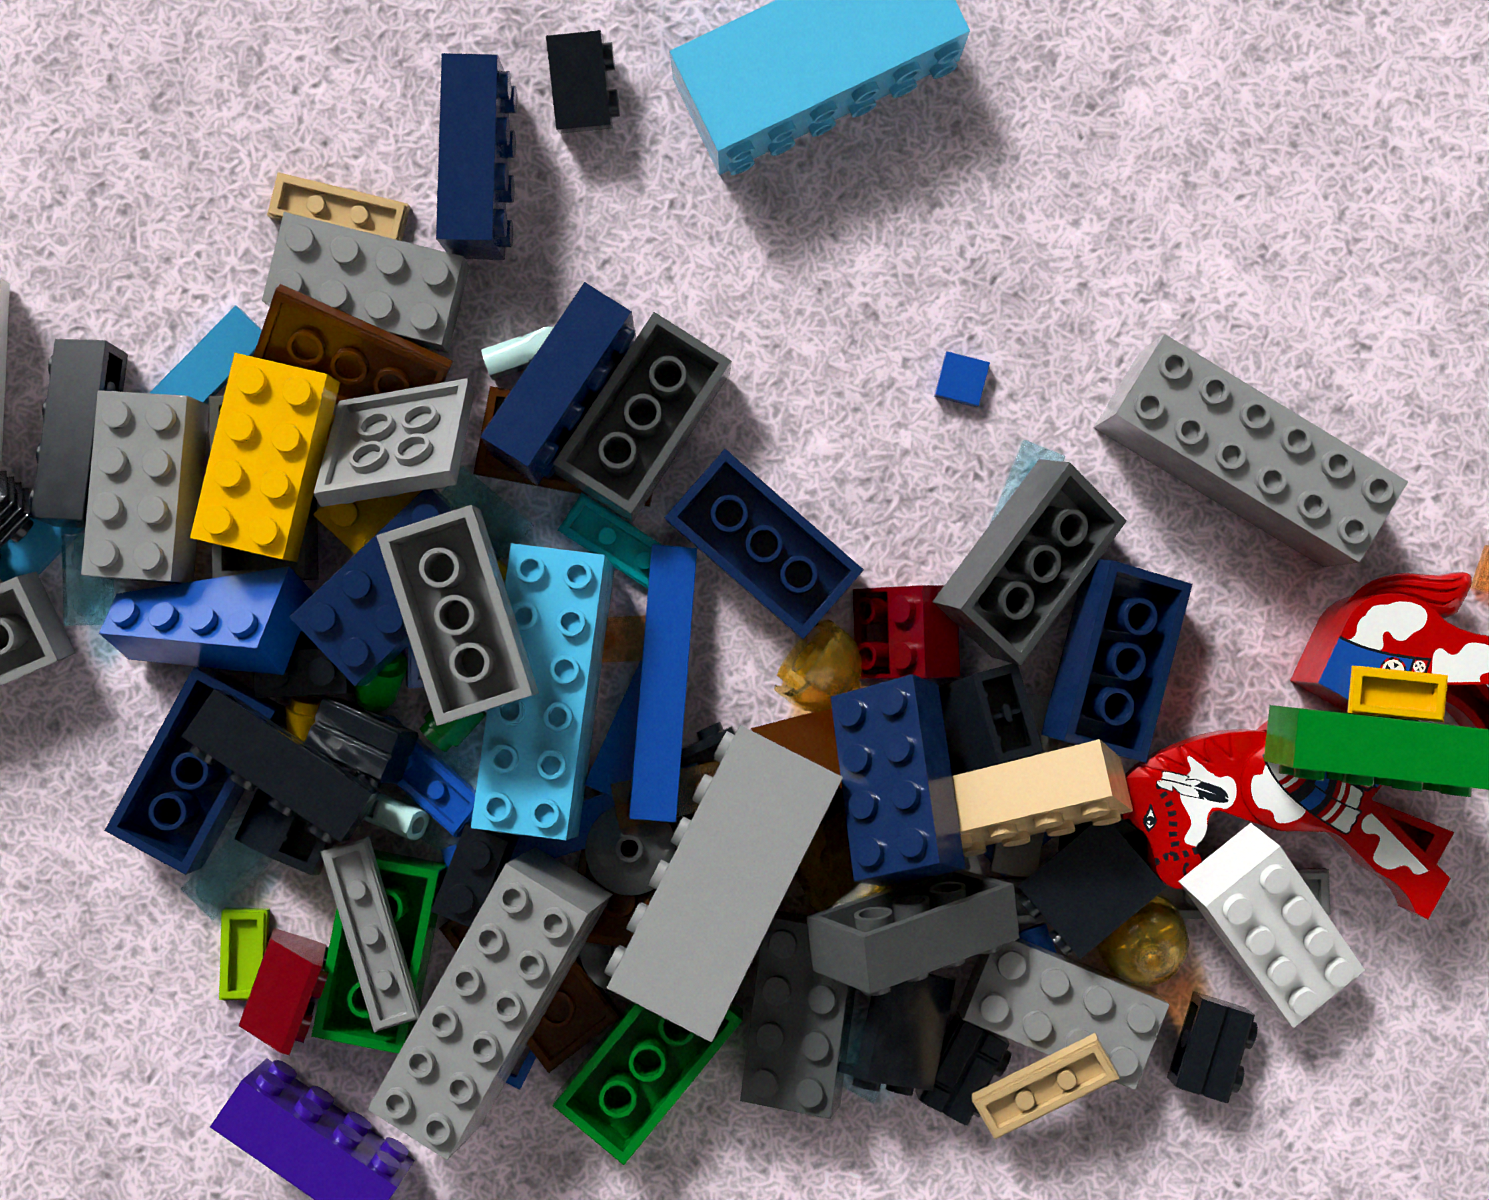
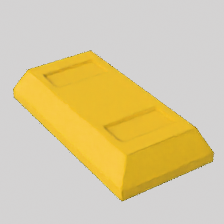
(1397, 693)

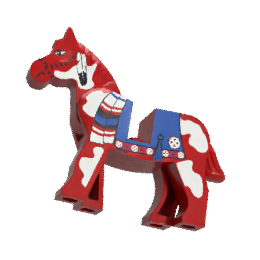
(1383, 625)

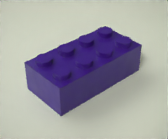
(310, 1138)

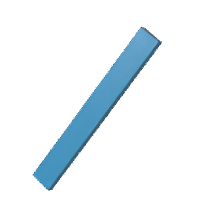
(197, 375)

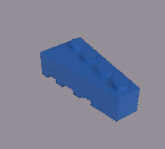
(212, 622)

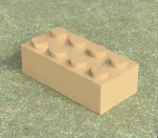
(1040, 796)

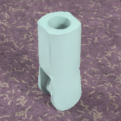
(513, 354)
(398, 817)

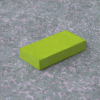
(241, 950)

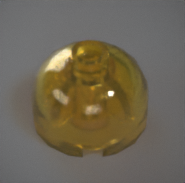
(820, 668)
(1148, 945)

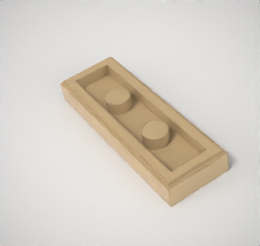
(338, 206)
(1045, 1086)

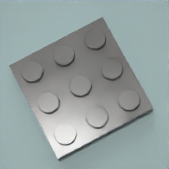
(395, 443)

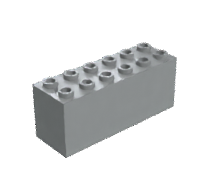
(1250, 454)
(722, 882)
(489, 1001)

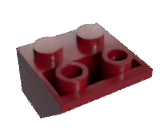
(904, 633)
(281, 994)

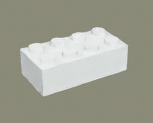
(1272, 924)

